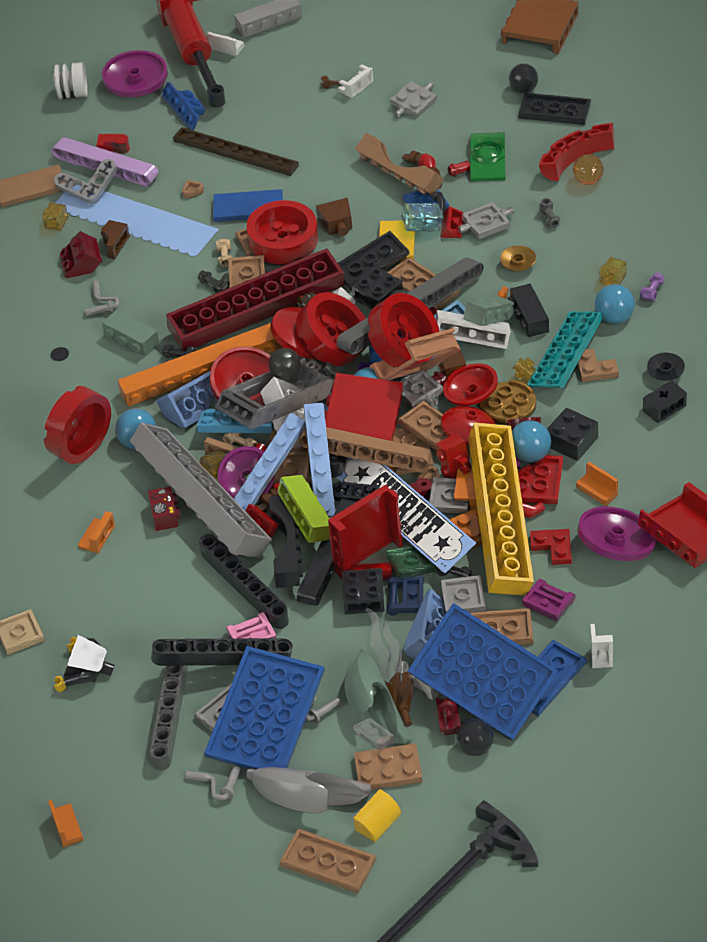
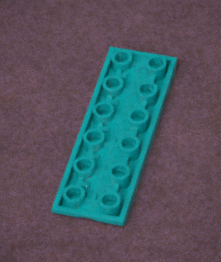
(566, 349)

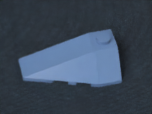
(187, 402)
(425, 623)

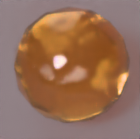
(588, 169)

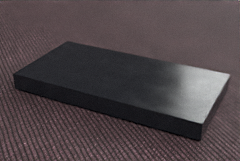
(554, 108)
(380, 253)

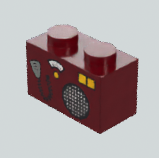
(163, 508)

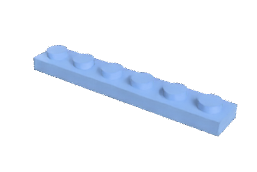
(319, 456)
(270, 461)

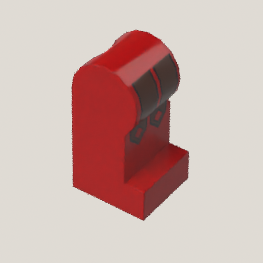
(113, 142)

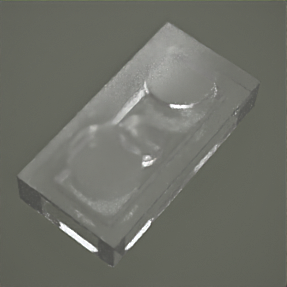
(374, 734)

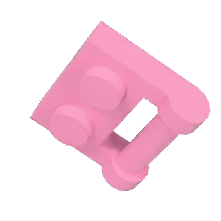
(263, 630)

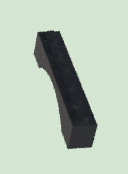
(286, 567)

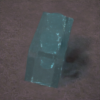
(422, 217)

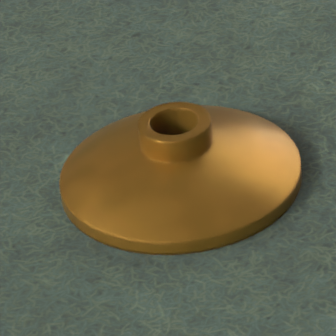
(518, 258)

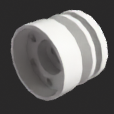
(70, 80)

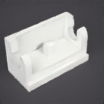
(357, 83)

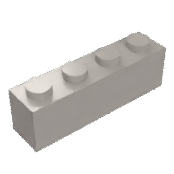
(267, 16)

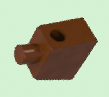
(335, 216)

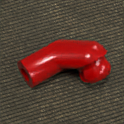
(531, 511)

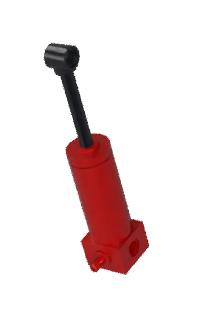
(191, 42)

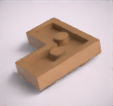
(592, 370)

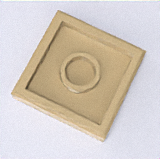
(20, 632)

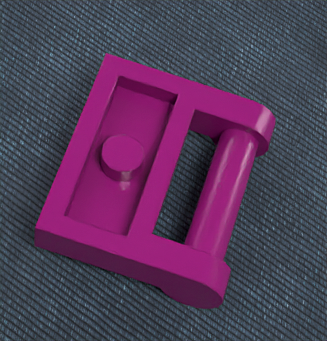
(546, 603)

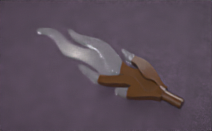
(391, 666)

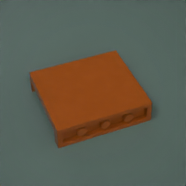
(541, 21)

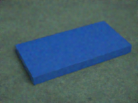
(242, 204)
(567, 663)

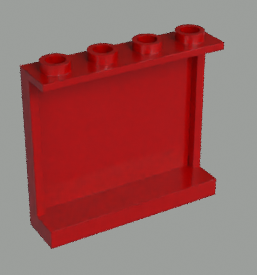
(364, 406)
(681, 525)
(365, 529)

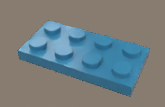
(218, 422)

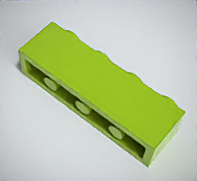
(304, 508)

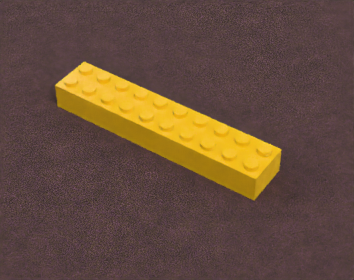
(500, 510)

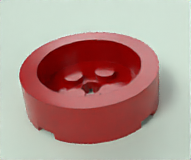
(281, 218)
(325, 313)
(399, 314)
(91, 422)

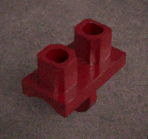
(448, 716)

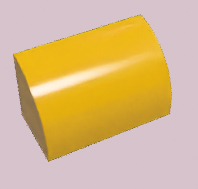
(376, 816)

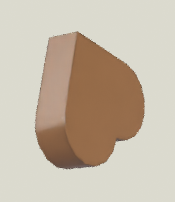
(192, 188)
(431, 472)

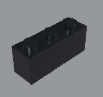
(529, 310)

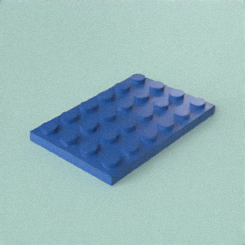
(483, 671)
(264, 710)

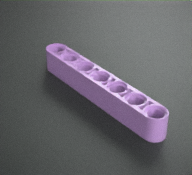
(91, 157)

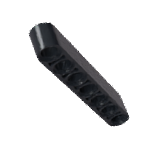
(320, 569)
(244, 581)
(213, 651)

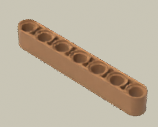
(373, 453)

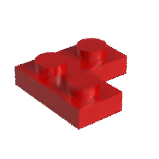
(555, 540)

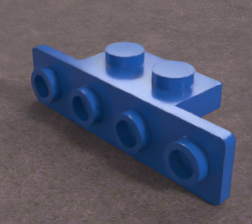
(184, 105)

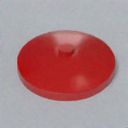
(285, 332)
(236, 367)

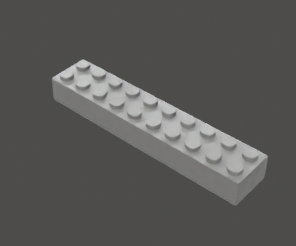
(200, 491)

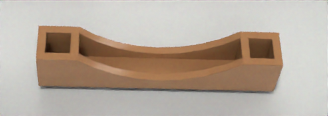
(421, 177)

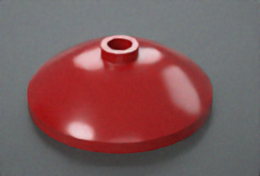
(470, 384)
(461, 419)

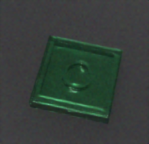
(409, 562)

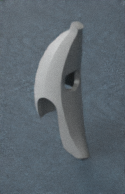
(306, 789)

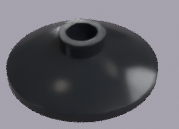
(665, 366)

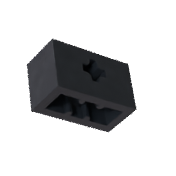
(664, 401)

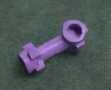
(650, 293)

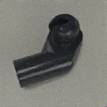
(439, 197)

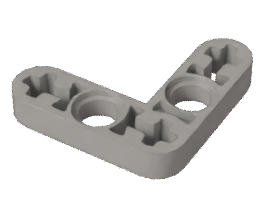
(87, 188)

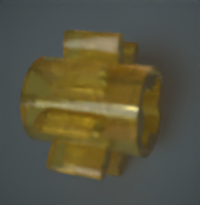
(524, 368)

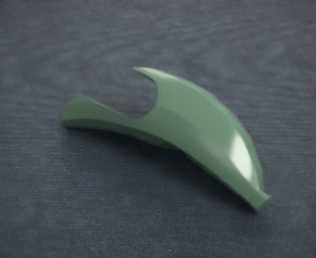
(359, 678)

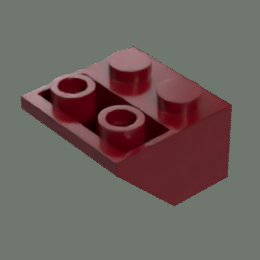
(80, 255)

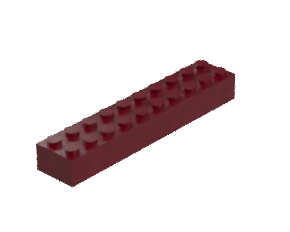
(254, 300)

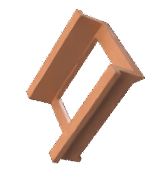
(439, 343)

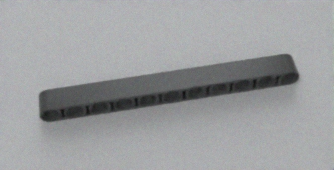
(429, 293)

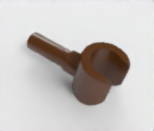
(327, 82)

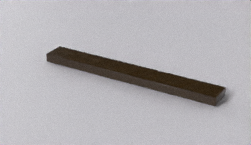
(236, 151)

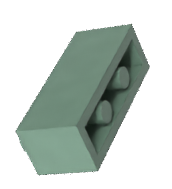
(488, 310)
(130, 333)

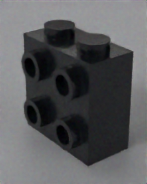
(375, 287)
(363, 591)

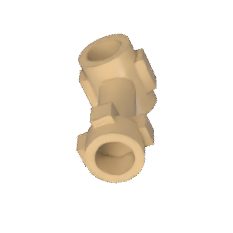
(223, 245)
(230, 438)

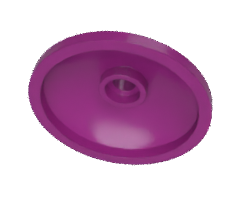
(237, 466)

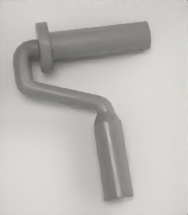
(102, 308)
(316, 714)
(225, 792)

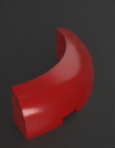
(574, 145)

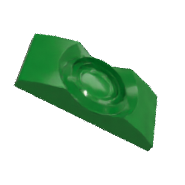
(488, 156)

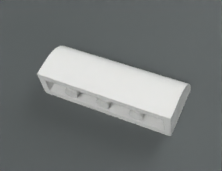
(492, 334)

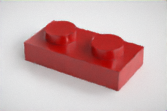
(262, 519)

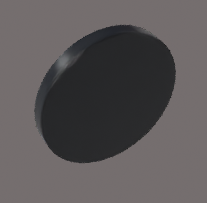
(59, 354)

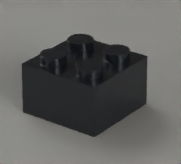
(572, 433)

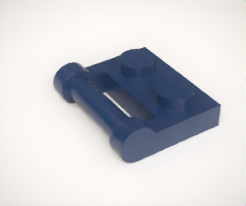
(412, 595)

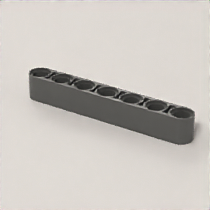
(168, 716)

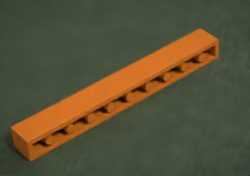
(186, 368)

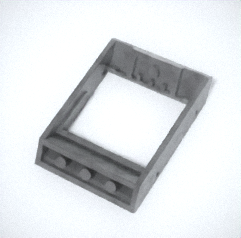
(238, 405)

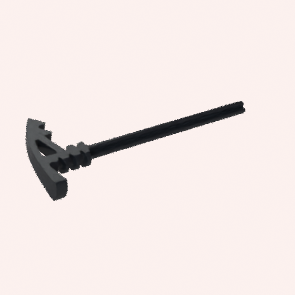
(479, 848)

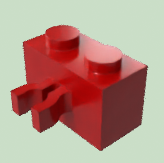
(453, 456)

